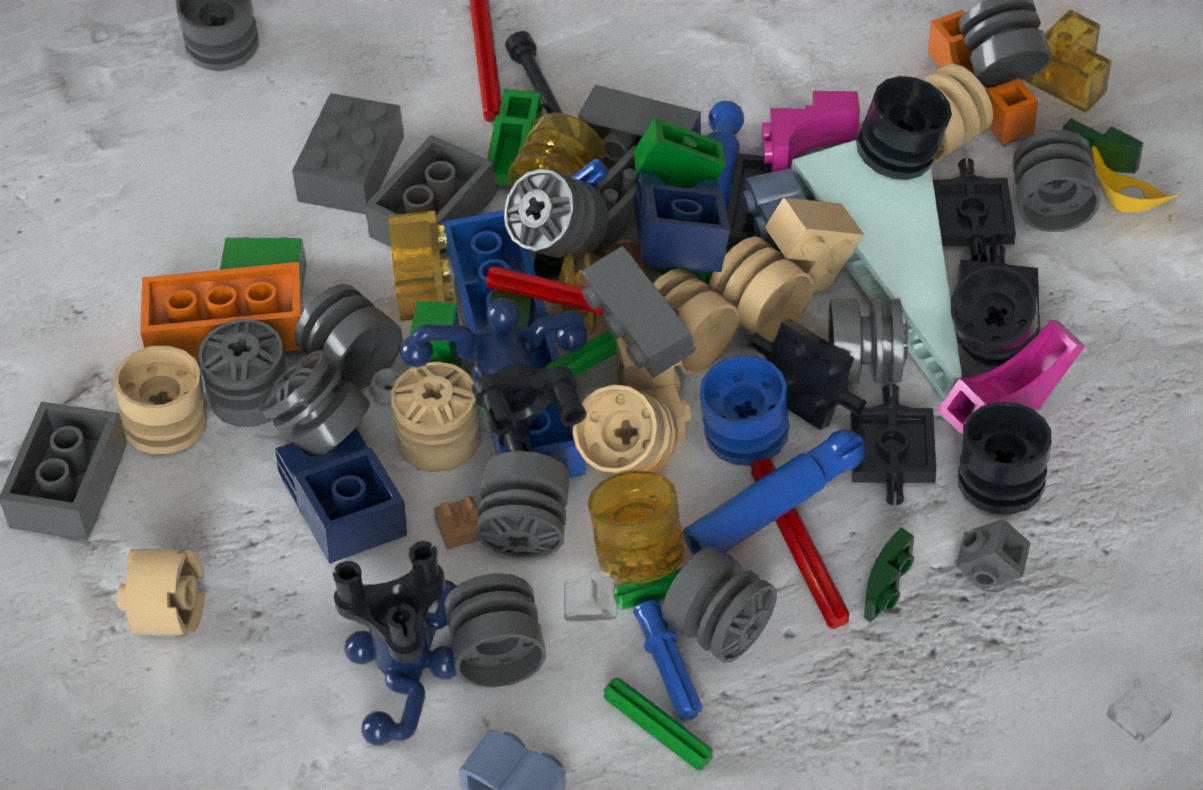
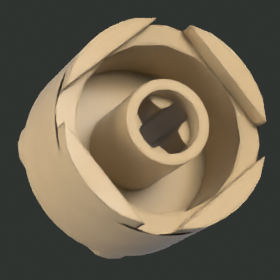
(162, 592)

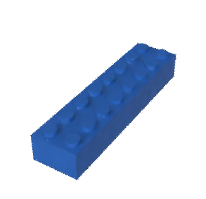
(472, 249)

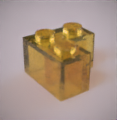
(1076, 70)
(417, 261)

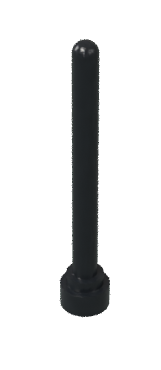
(523, 51)

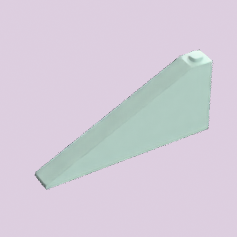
(898, 252)

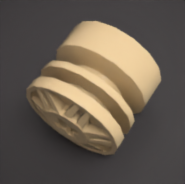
(969, 107)
(762, 286)
(704, 312)
(160, 399)
(615, 413)
(435, 416)

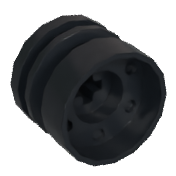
(903, 127)
(989, 295)
(1004, 458)

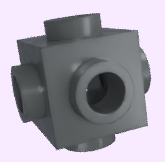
(993, 554)

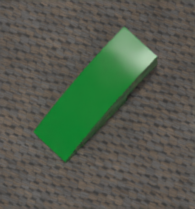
(510, 129)

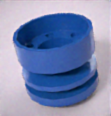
(744, 409)

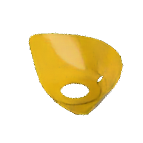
(1114, 183)

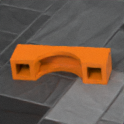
(1011, 102)

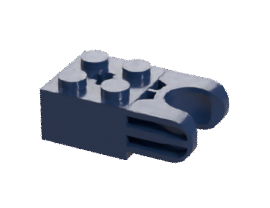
(681, 224)
(344, 497)

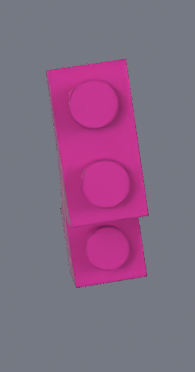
(793, 132)
(1021, 380)

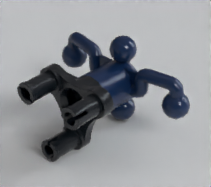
(503, 370)
(398, 634)

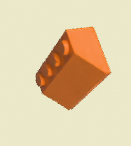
(188, 306)

